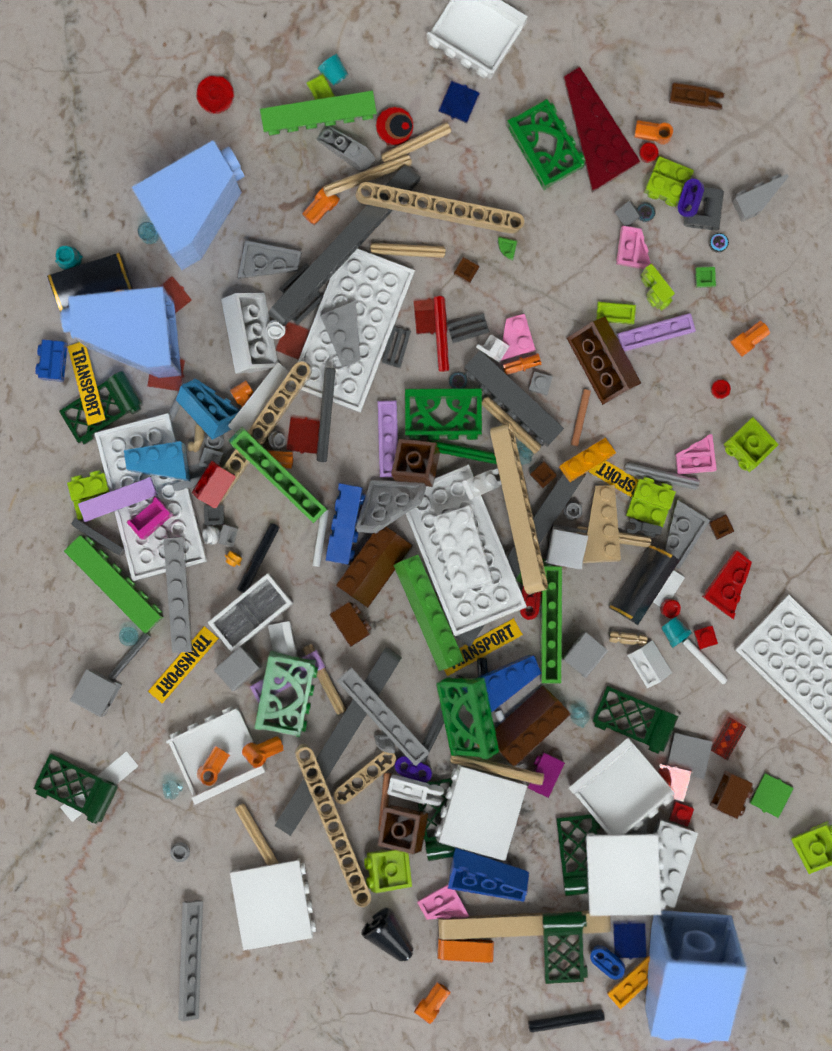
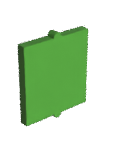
(771, 795)

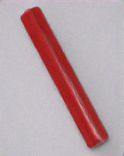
(441, 334)

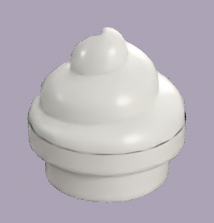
(275, 329)
(210, 535)

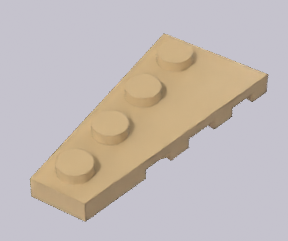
(603, 527)

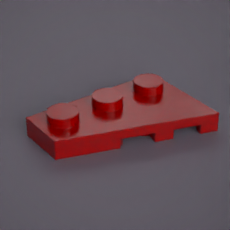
(728, 584)

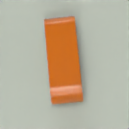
(466, 950)

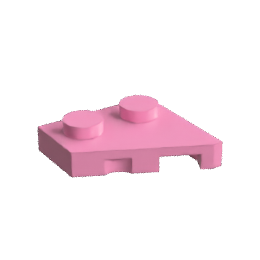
(632, 249)
(517, 337)
(697, 458)

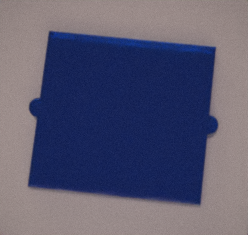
(459, 102)
(630, 940)

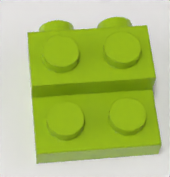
(667, 181)
(660, 292)
(750, 445)
(86, 488)
(651, 502)
(815, 847)
(387, 870)

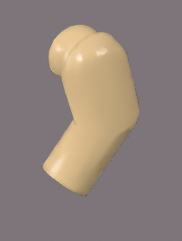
(198, 440)

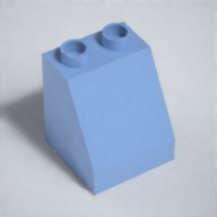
(191, 200)
(128, 327)
(693, 976)

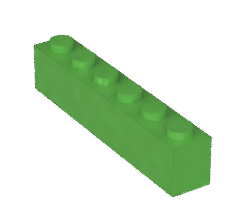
(318, 111)
(277, 474)
(113, 583)
(428, 613)
(551, 627)

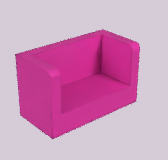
(150, 518)

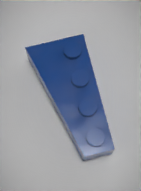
(344, 524)
(509, 679)
(487, 877)

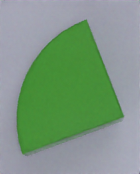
(507, 247)

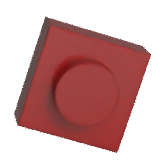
(705, 637)
(681, 814)

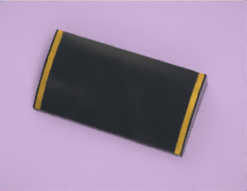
(90, 278)
(644, 584)

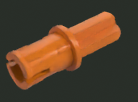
(522, 364)

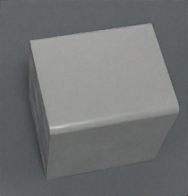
(566, 546)
(584, 654)
(238, 668)
(95, 692)

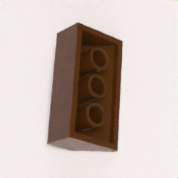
(603, 360)
(374, 566)
(529, 725)

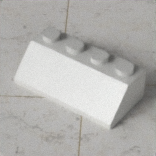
(246, 326)

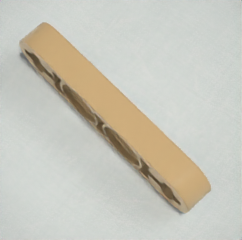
(367, 779)

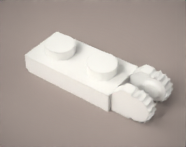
(481, 483)
(414, 790)

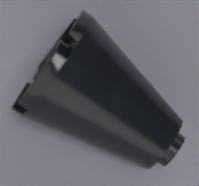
(388, 935)

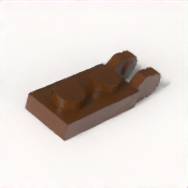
(695, 96)

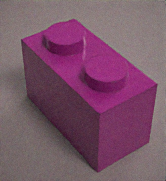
(551, 768)

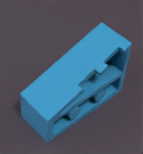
(207, 408)
(161, 460)

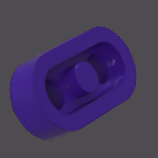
(691, 198)
(412, 770)

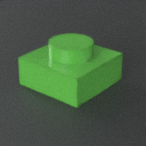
(705, 277)

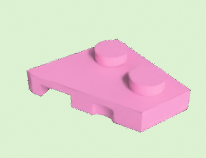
(442, 904)

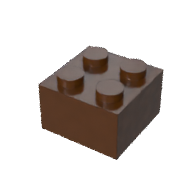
(415, 462)
(350, 623)
(732, 795)
(402, 829)

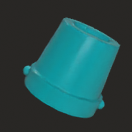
(333, 70)
(68, 257)
(675, 631)

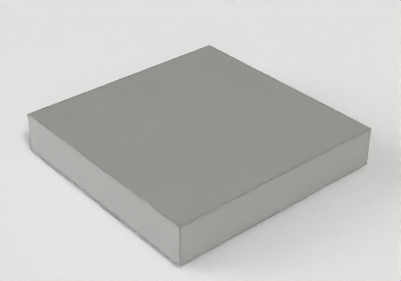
(690, 754)

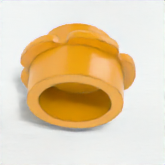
(233, 558)

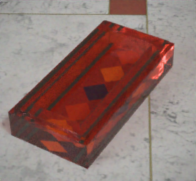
(728, 738)

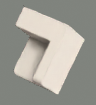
(494, 348)

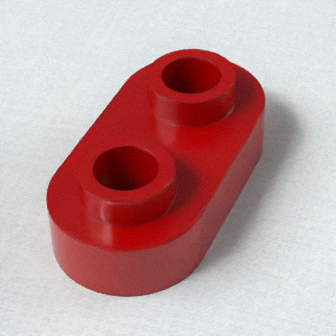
(531, 600)

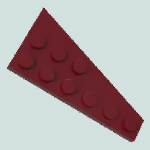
(600, 138)

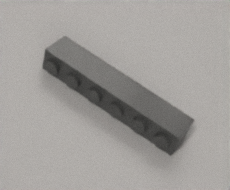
(513, 398)

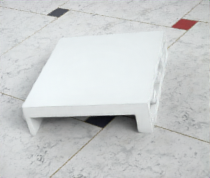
(477, 33)
(195, 745)
(622, 790)
(480, 812)
(625, 874)
(272, 904)

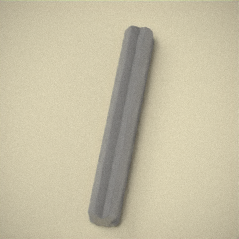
(662, 476)

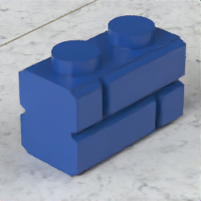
(52, 360)

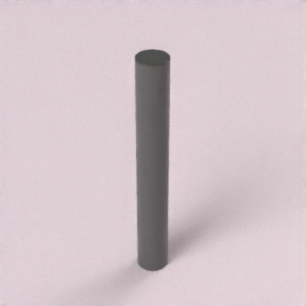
(129, 656)

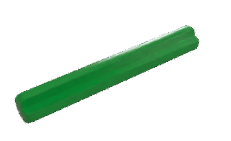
(464, 452)

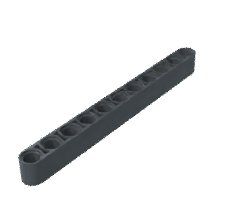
(338, 251)
(543, 521)
(337, 743)

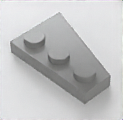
(266, 259)
(343, 333)
(684, 531)

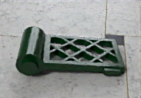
(124, 397)
(659, 728)
(96, 802)
(435, 849)
(577, 881)
(563, 925)

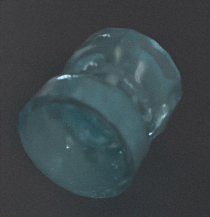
(148, 229)

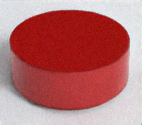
(648, 152)
(720, 389)
(670, 608)

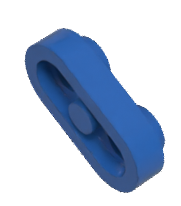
(606, 962)

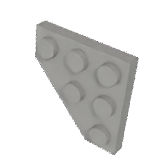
(388, 502)

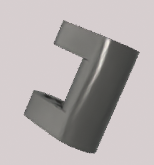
(712, 213)

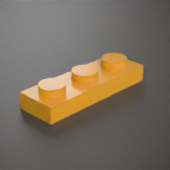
(587, 460)
(630, 985)

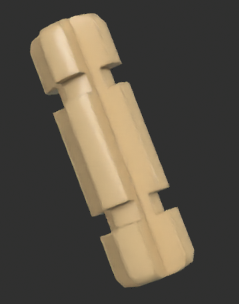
(628, 638)

